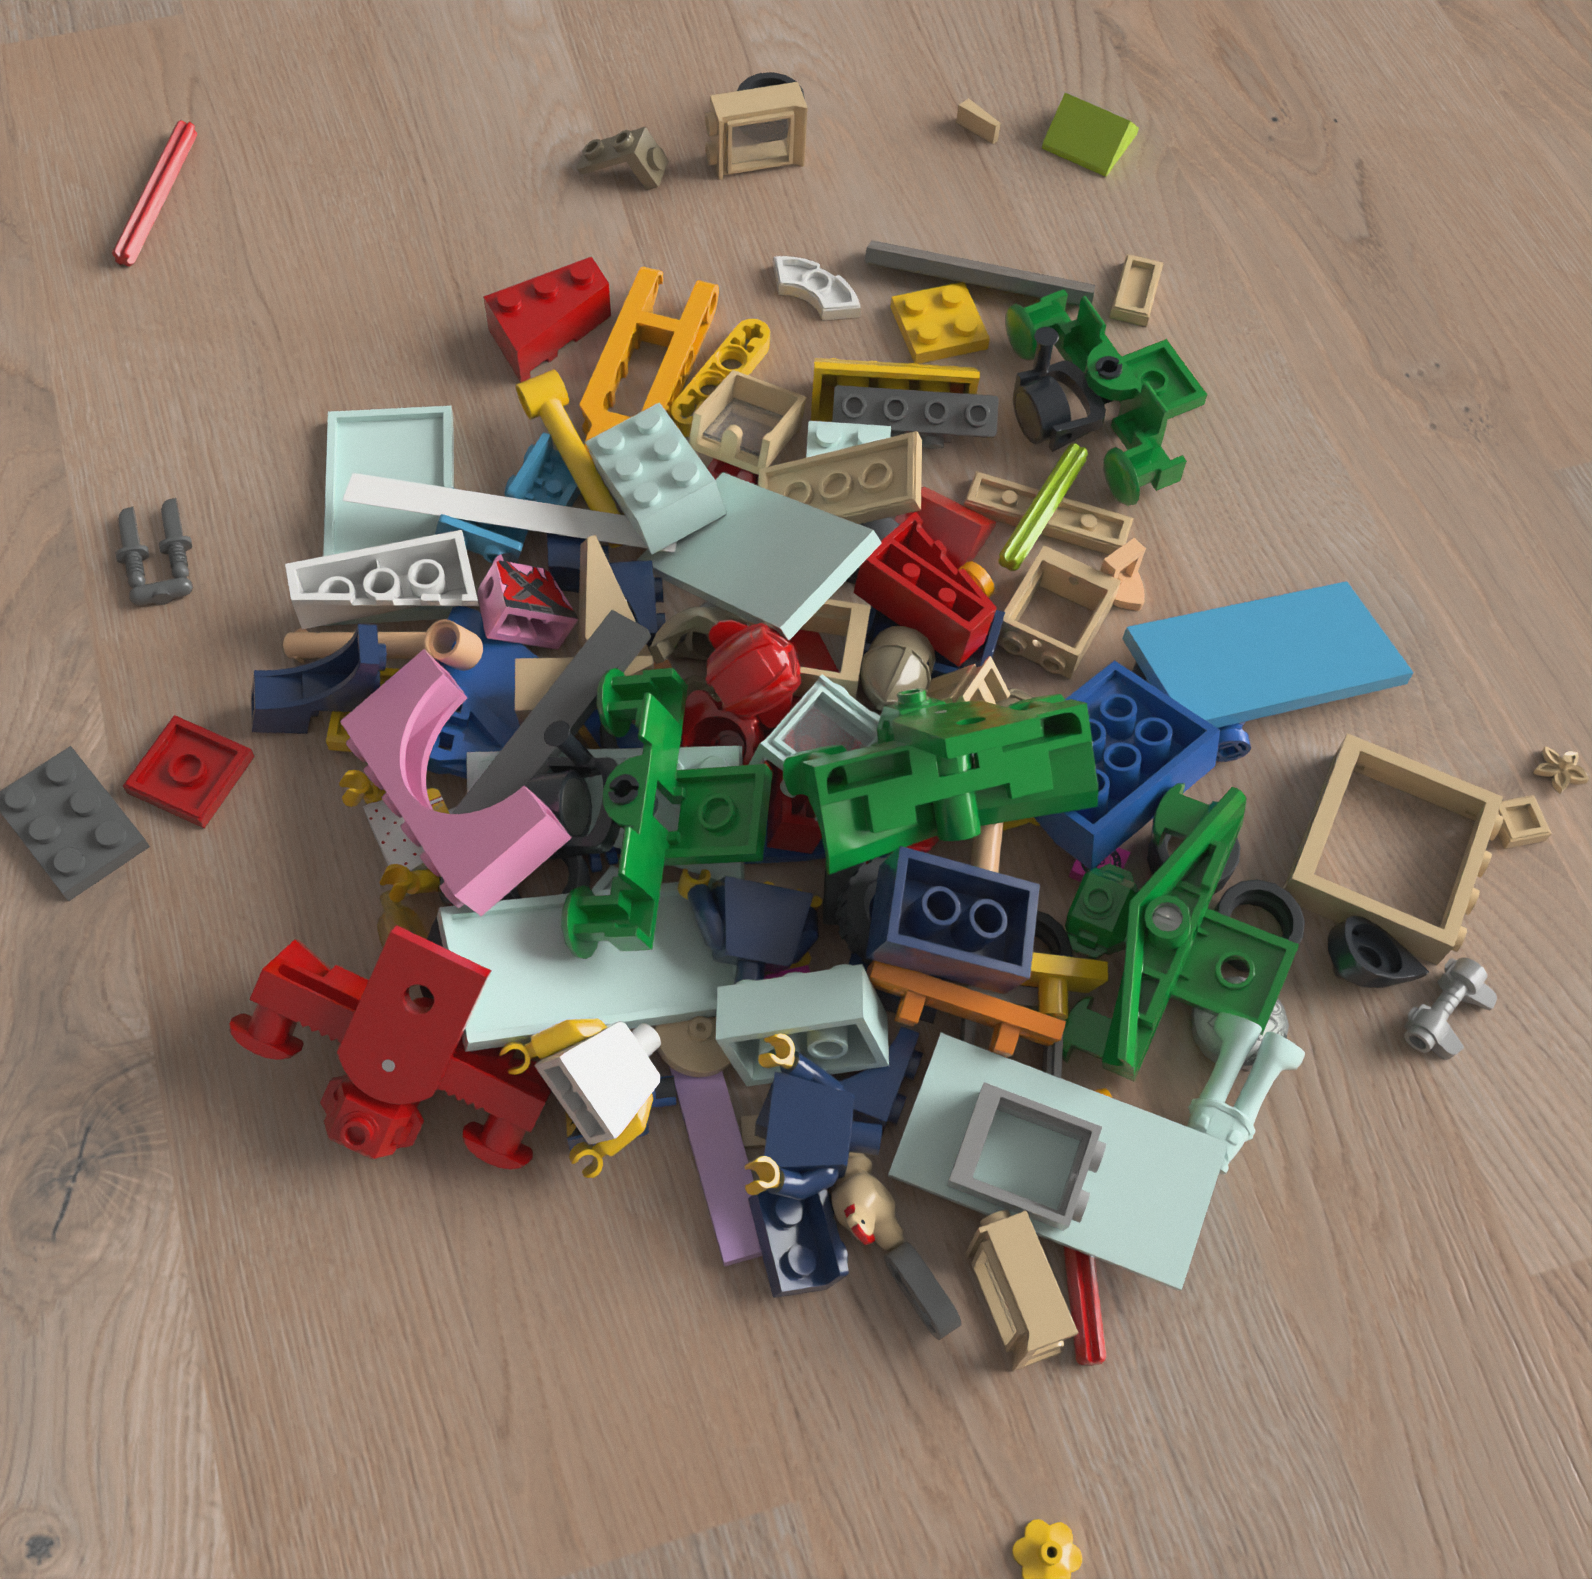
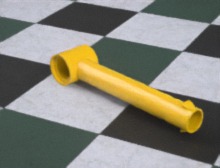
(545, 398)

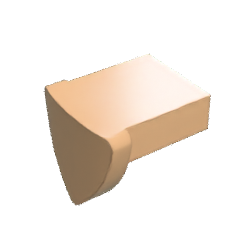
(1124, 566)

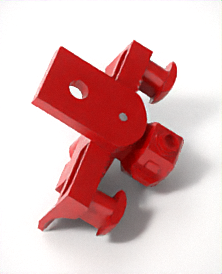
(396, 1046)

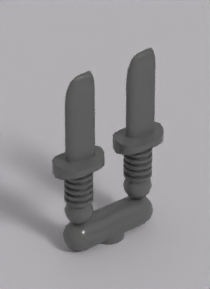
(133, 553)

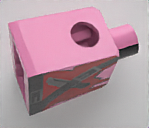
(524, 605)

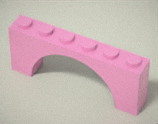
(474, 852)

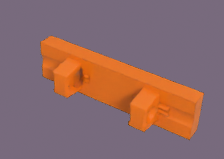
(1005, 1017)

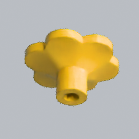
(1032, 1551)

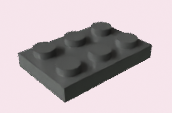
(70, 823)

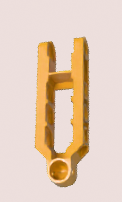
(639, 324)

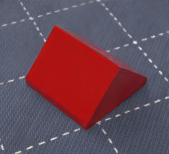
(953, 524)

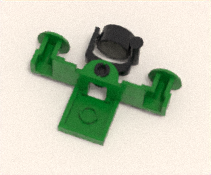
(1147, 383)
(718, 818)

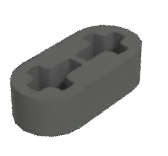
(922, 1290)

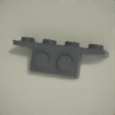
(930, 413)

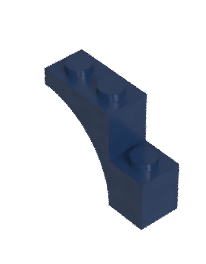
(634, 578)
(339, 683)
(874, 1089)

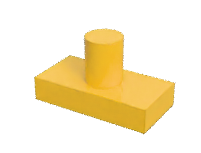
(1058, 975)

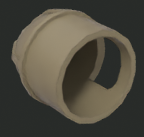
(896, 664)

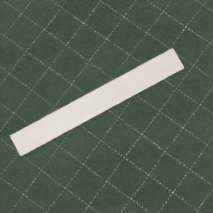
(493, 509)

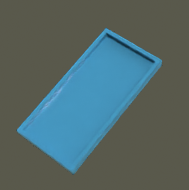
(1268, 655)

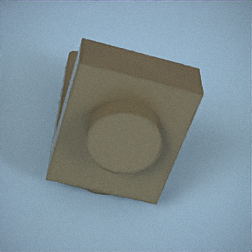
(633, 147)

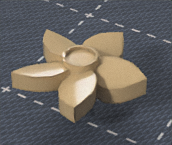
(1562, 769)

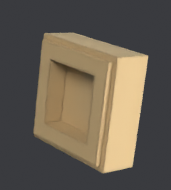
(1522, 822)

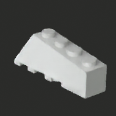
(382, 580)

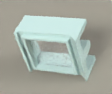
(818, 720)

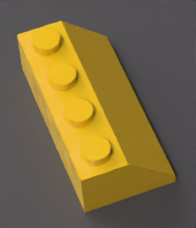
(875, 374)

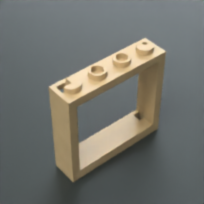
(1425, 783)

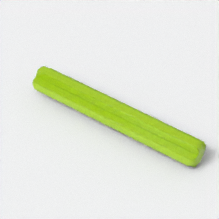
(1042, 507)

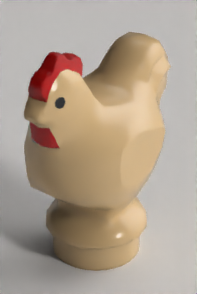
(866, 1205)

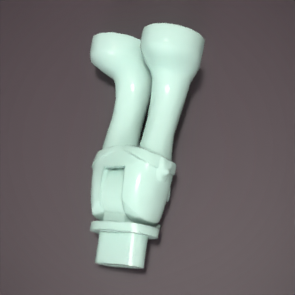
(1235, 1123)

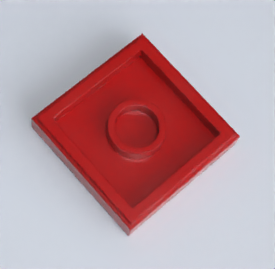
(188, 771)

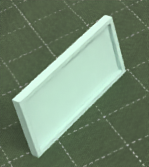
(389, 444)
(766, 557)
(543, 983)
(1142, 1199)

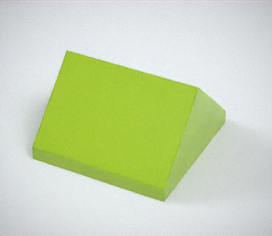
(1088, 135)

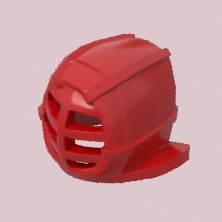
(753, 670)
(710, 725)

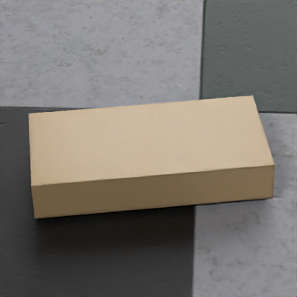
(1136, 290)

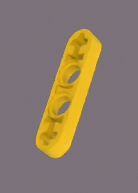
(714, 373)

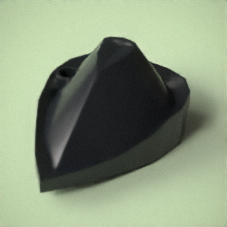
(1370, 955)

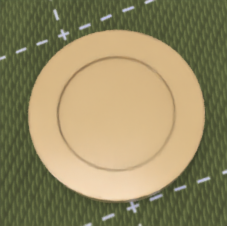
(692, 1047)

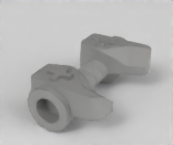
(1428, 1025)

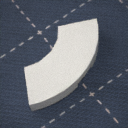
(809, 282)

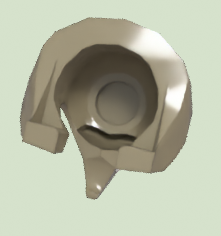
(697, 623)

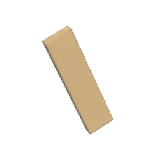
(1070, 522)

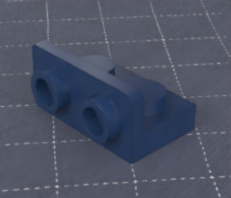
(799, 1242)

